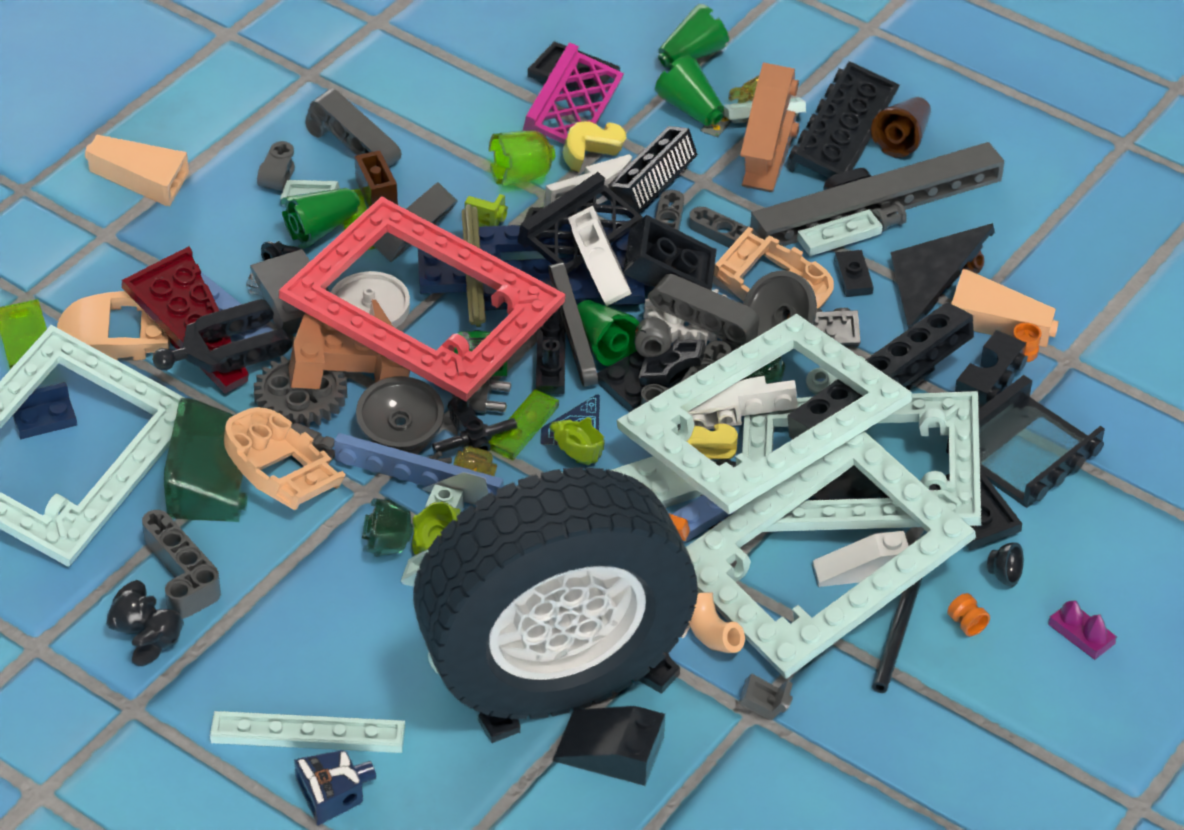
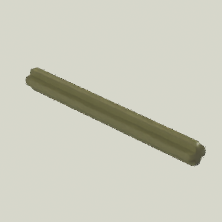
(475, 288)

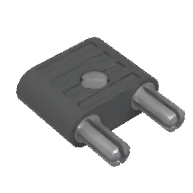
(480, 399)

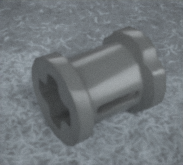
(889, 216)

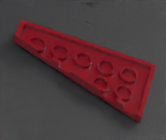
(175, 297)

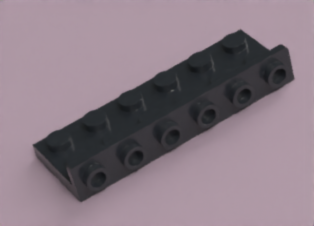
(843, 121)

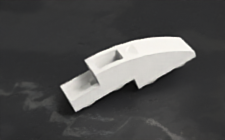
(609, 169)
(599, 256)
(745, 398)

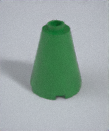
(695, 36)
(690, 91)
(318, 213)
(608, 331)

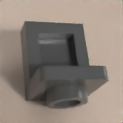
(764, 697)

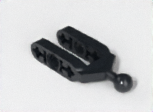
(232, 355)

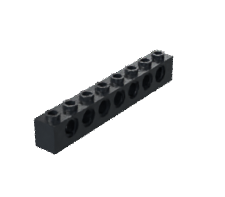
(901, 360)

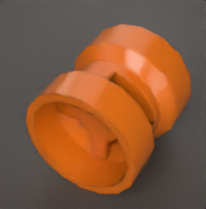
(1031, 335)
(965, 611)

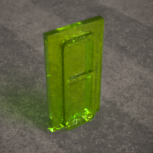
(20, 328)

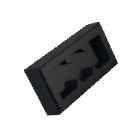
(853, 273)

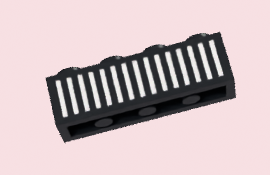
(655, 167)

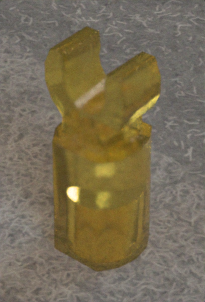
(745, 92)

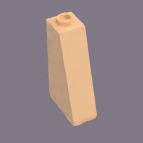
(139, 167)
(1001, 308)

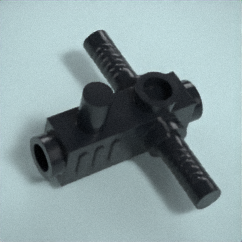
(470, 428)

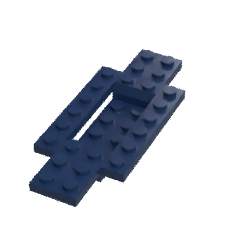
(440, 277)

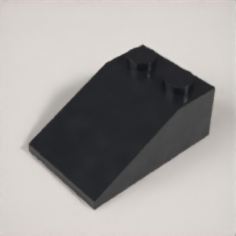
(662, 250)
(613, 741)

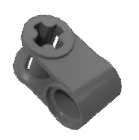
(277, 166)

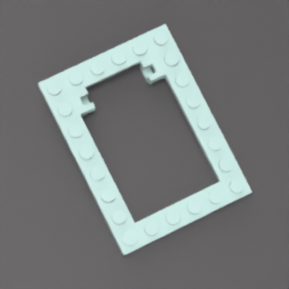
(951, 411)
(656, 421)
(71, 531)
(795, 644)

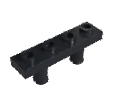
(551, 356)

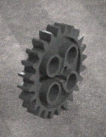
(299, 404)

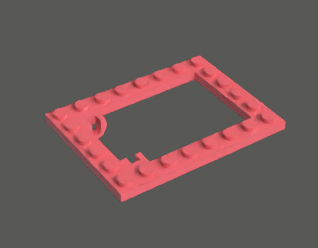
(461, 374)

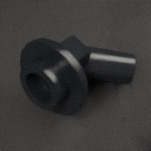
(271, 250)

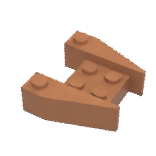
(769, 127)
(325, 348)

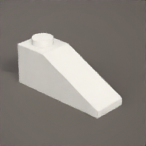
(858, 559)

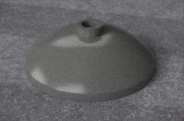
(779, 295)
(400, 402)

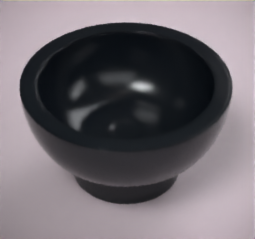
(1007, 563)

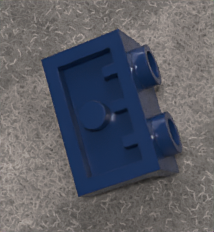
(45, 411)

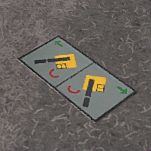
(716, 130)

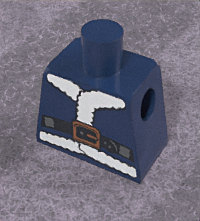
(332, 783)

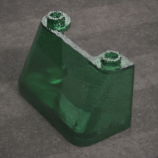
(198, 471)

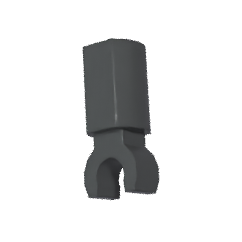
(320, 443)

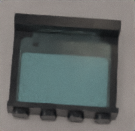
(1028, 446)

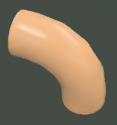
(713, 631)

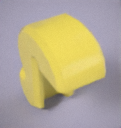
(592, 138)
(717, 443)

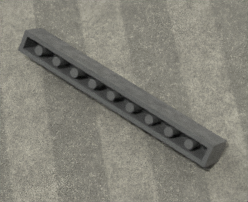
(909, 185)

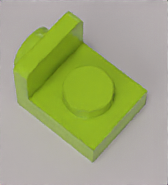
(488, 212)

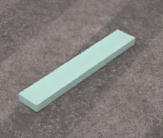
(307, 731)

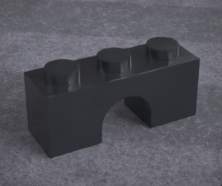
(1000, 361)

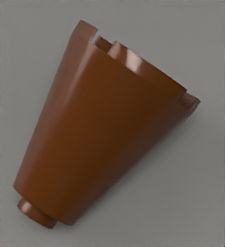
(901, 126)

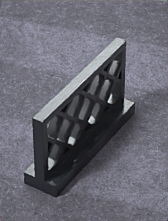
(567, 205)

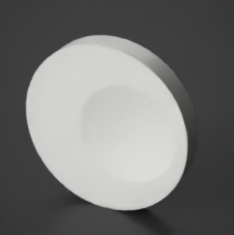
(386, 289)

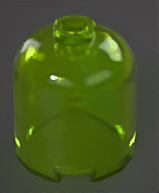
(520, 156)

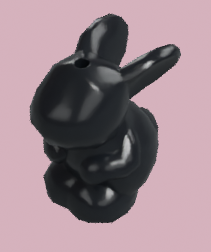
(136, 614)

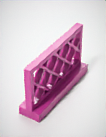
(557, 83)

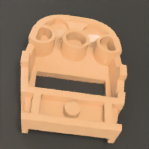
(750, 248)
(90, 321)
(265, 437)

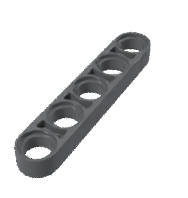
(574, 326)

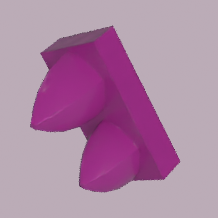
(1082, 630)

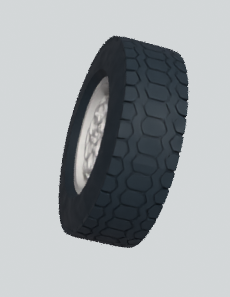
(554, 593)

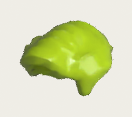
(579, 440)
(430, 523)

